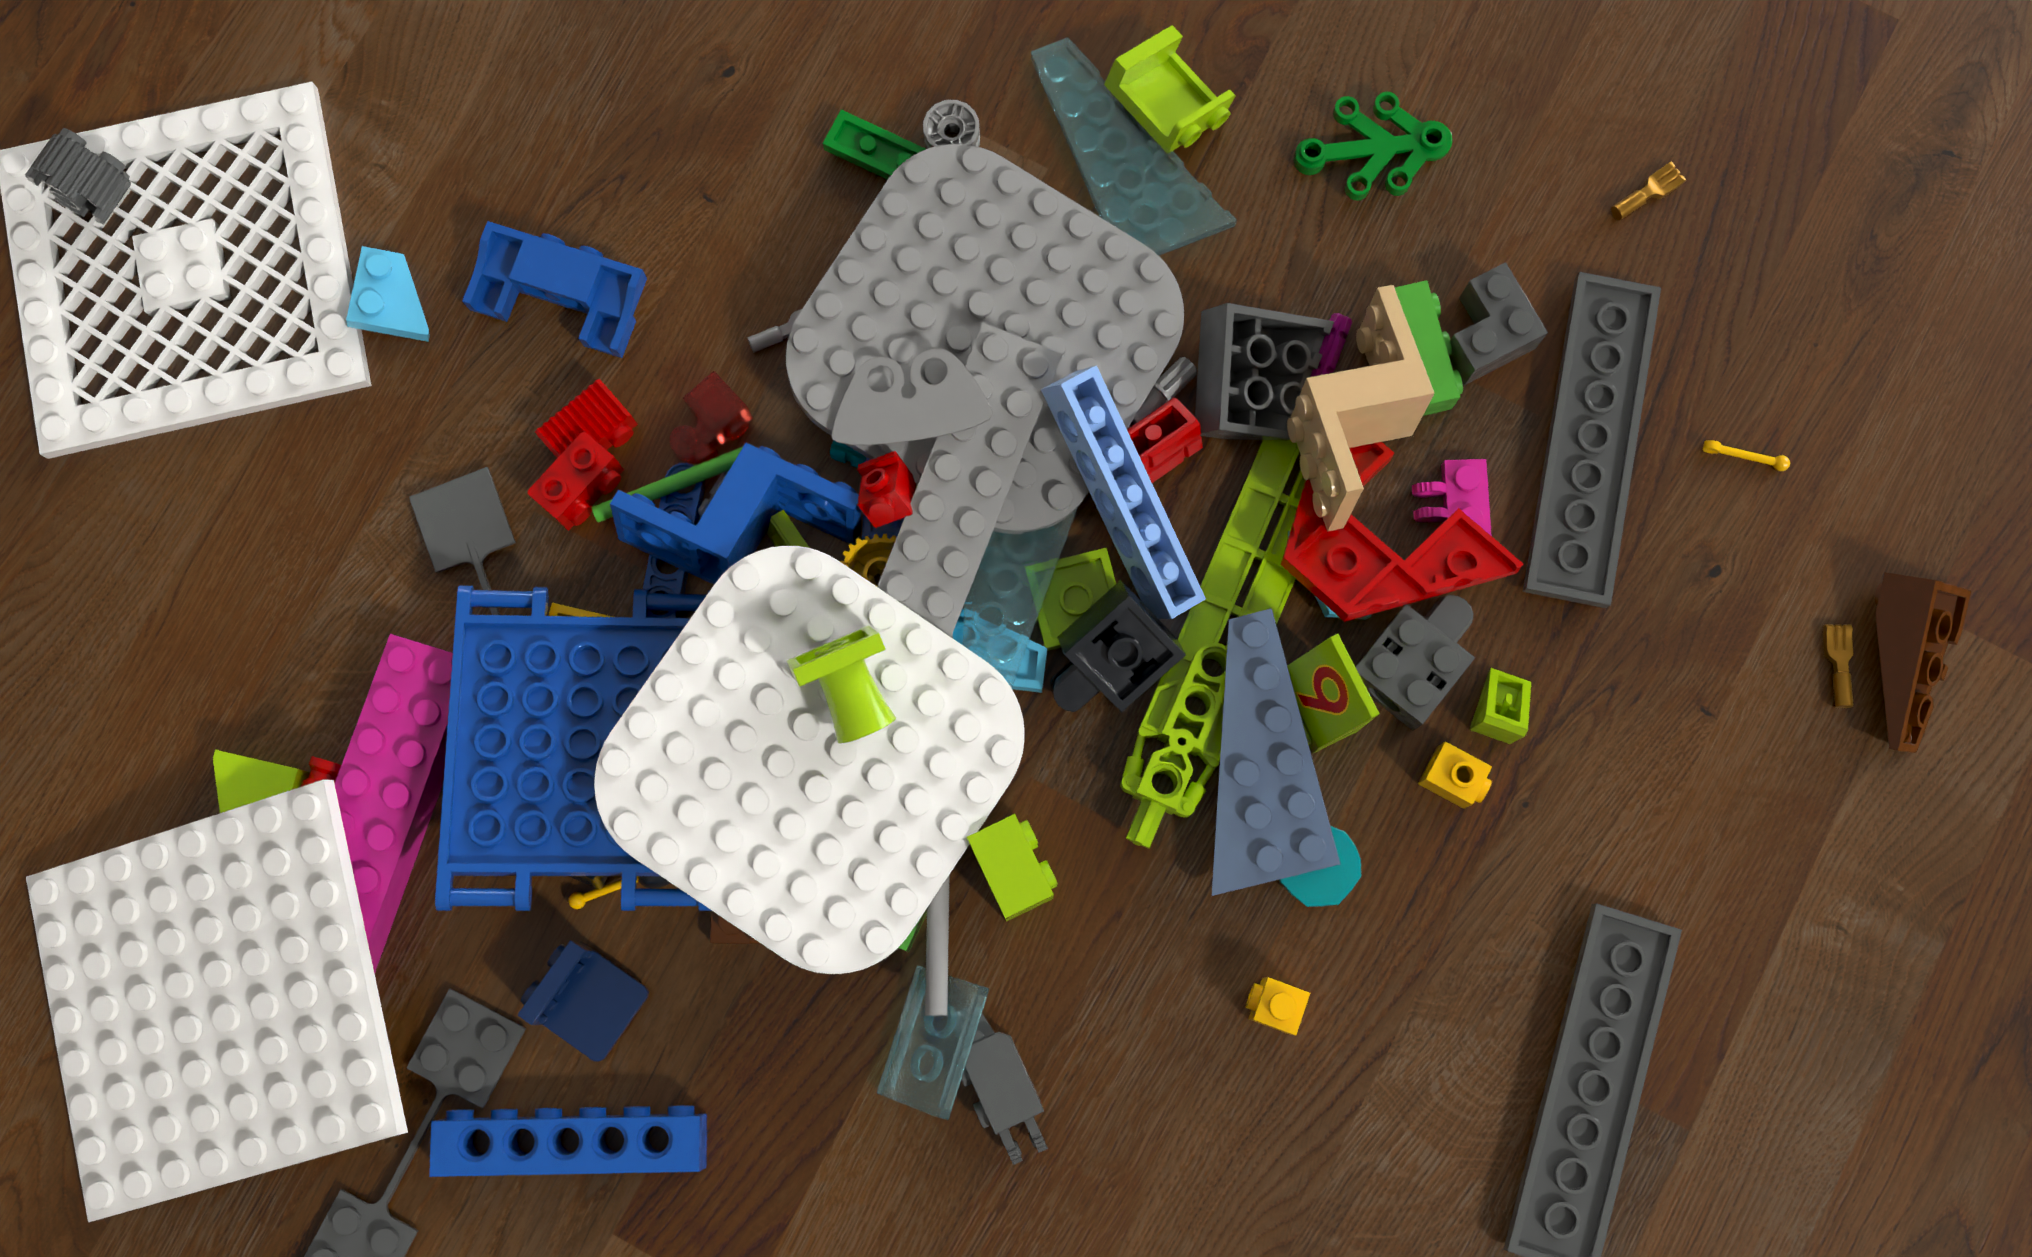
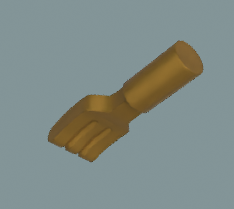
(1656, 186)
(1839, 650)

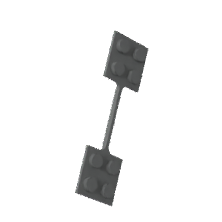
(463, 523)
(463, 1057)

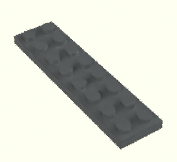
(1592, 440)
(1593, 1086)

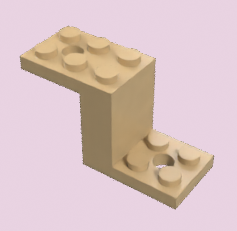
(1359, 408)

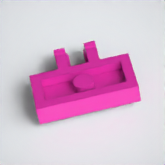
(1462, 487)

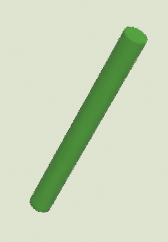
(675, 482)

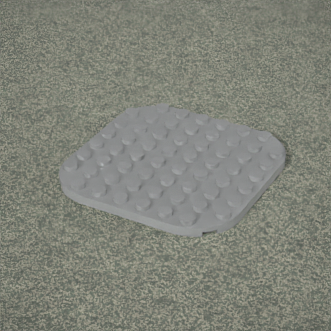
(973, 243)

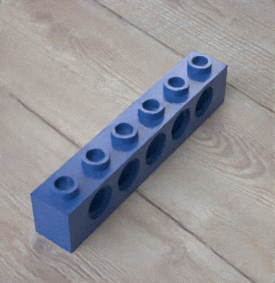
(455, 1155)

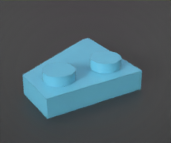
(386, 297)

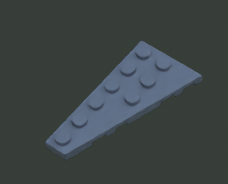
(1268, 788)

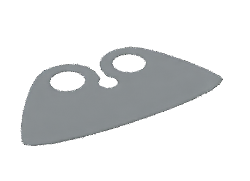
(933, 411)

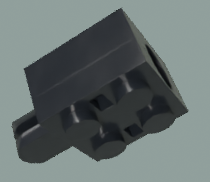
(1115, 651)

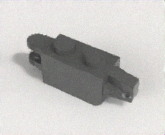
(1002, 1088)

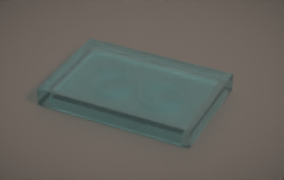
(932, 1050)

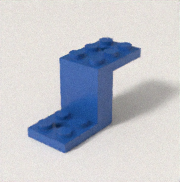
(738, 514)

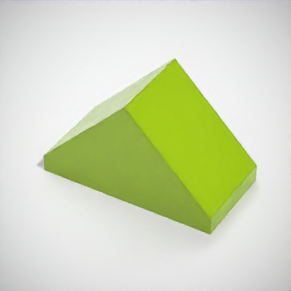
(1503, 707)

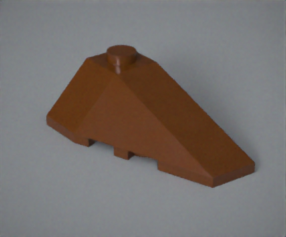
(1913, 630)

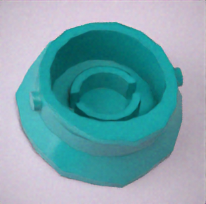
(1329, 884)

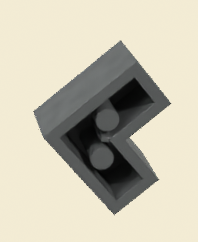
(1502, 326)

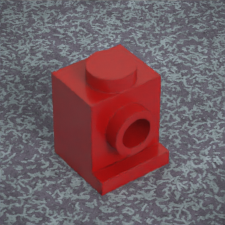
(885, 489)

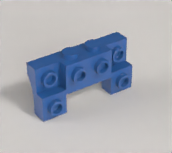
(567, 276)

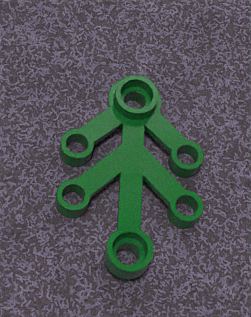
(1379, 145)

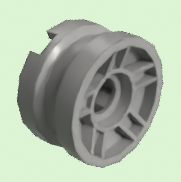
(957, 118)

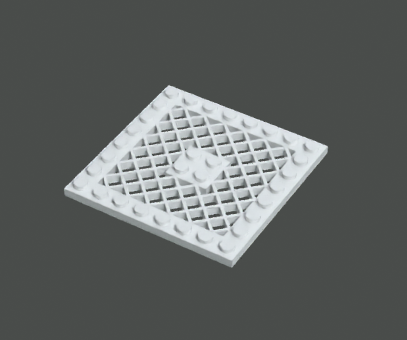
(183, 271)

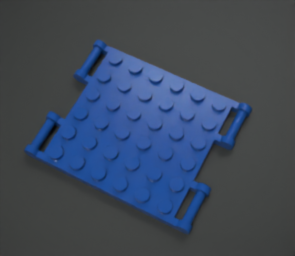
(526, 740)

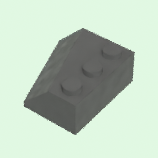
(1253, 370)

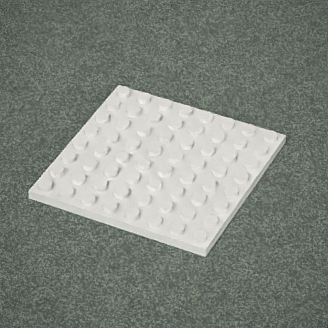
(214, 1002)

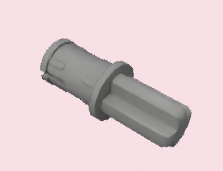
(1167, 387)

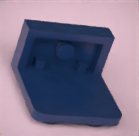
(584, 999)

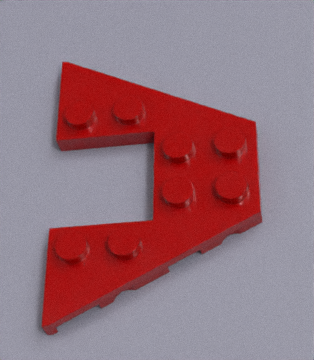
(1363, 576)

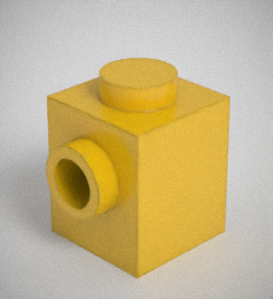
(1456, 776)
(1277, 1005)

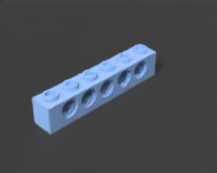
(1123, 493)

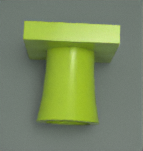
(847, 683)

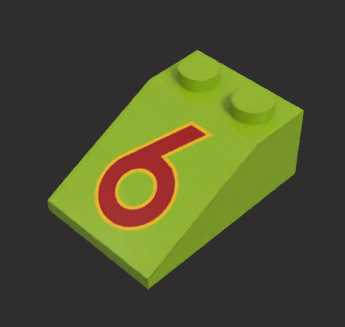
(1330, 694)

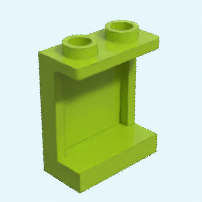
(1166, 92)

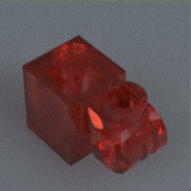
(719, 417)

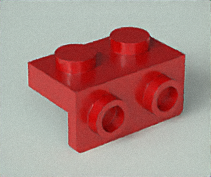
(576, 481)

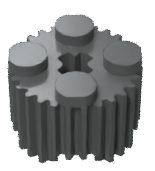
(79, 176)

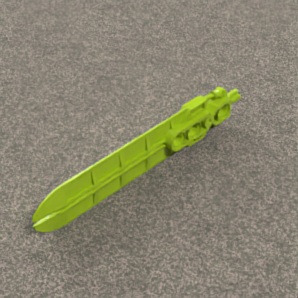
(1167, 713)

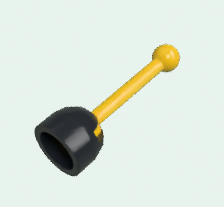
(577, 900)

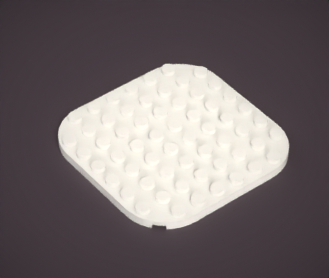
(752, 805)

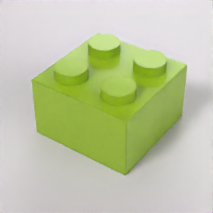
(1012, 867)

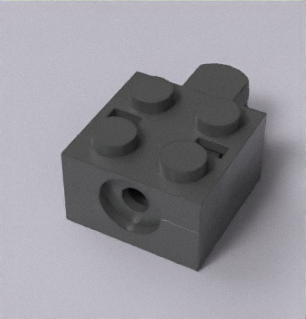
(1417, 659)

